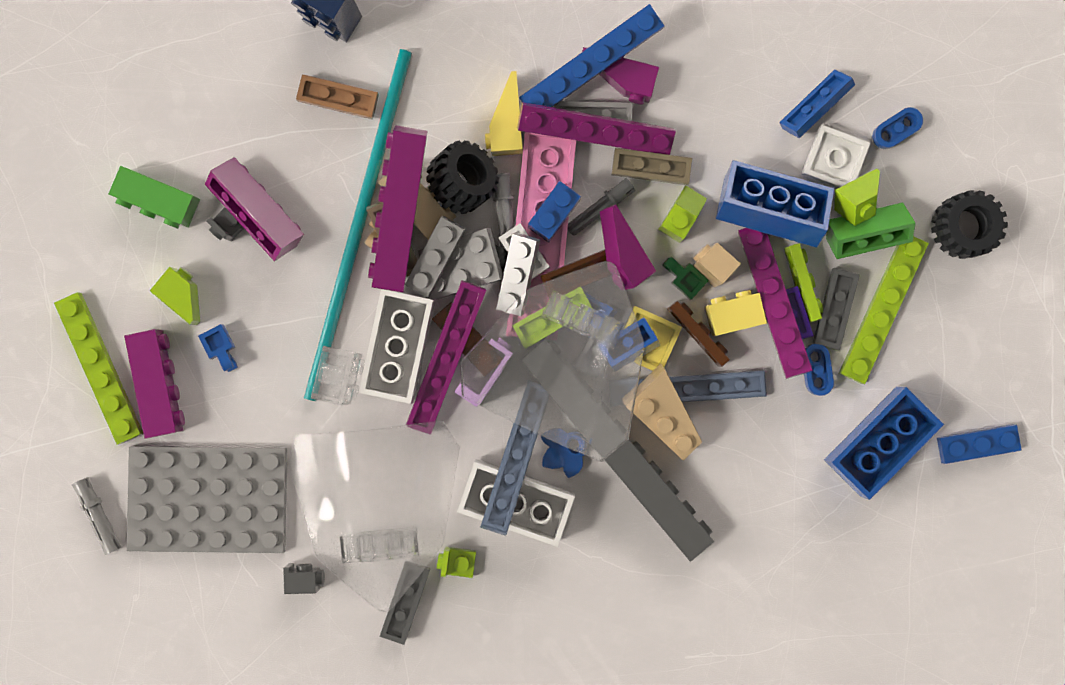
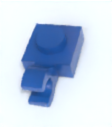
(218, 344)

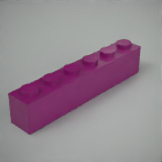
(398, 209)

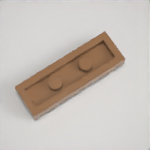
(337, 96)

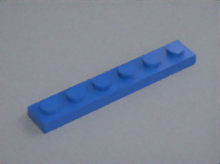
(595, 59)

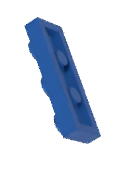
(817, 103)
(979, 444)

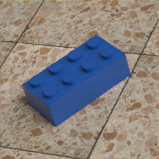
(775, 203)
(883, 442)

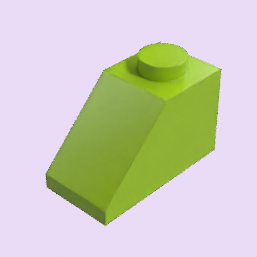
(858, 198)
(682, 214)
(179, 294)

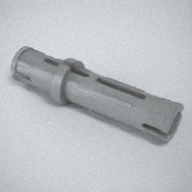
(96, 515)

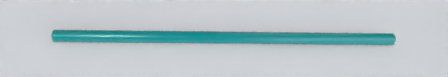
(361, 213)

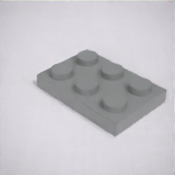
(472, 261)

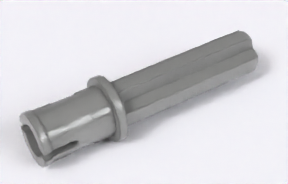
(504, 205)

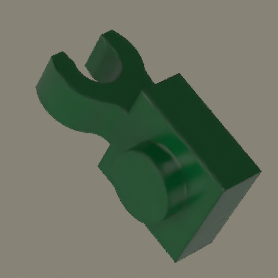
(687, 279)

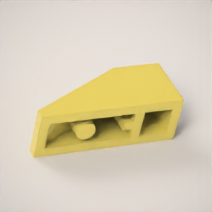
(504, 135)

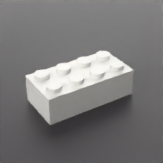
(397, 346)
(538, 511)

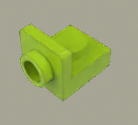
(457, 562)

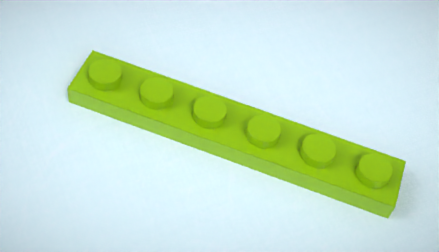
(883, 310)
(98, 368)

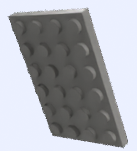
(206, 499)

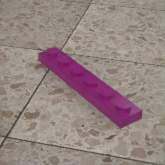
(595, 129)
(775, 303)
(447, 353)

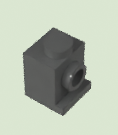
(302, 579)

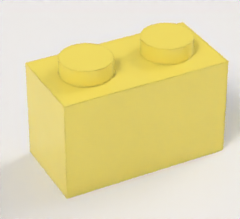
(735, 314)

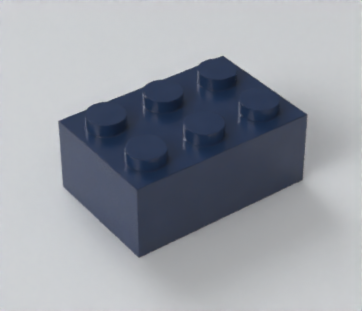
(334, 16)

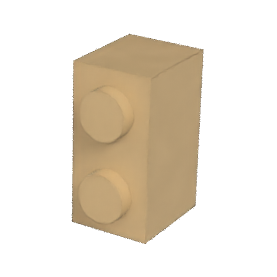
(715, 264)

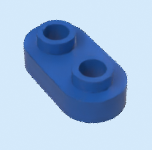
(896, 129)
(820, 369)

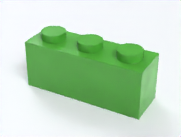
(153, 198)
(886, 229)

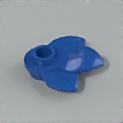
(561, 456)

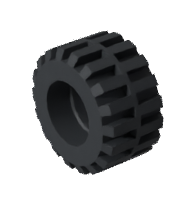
(451, 188)
(989, 220)

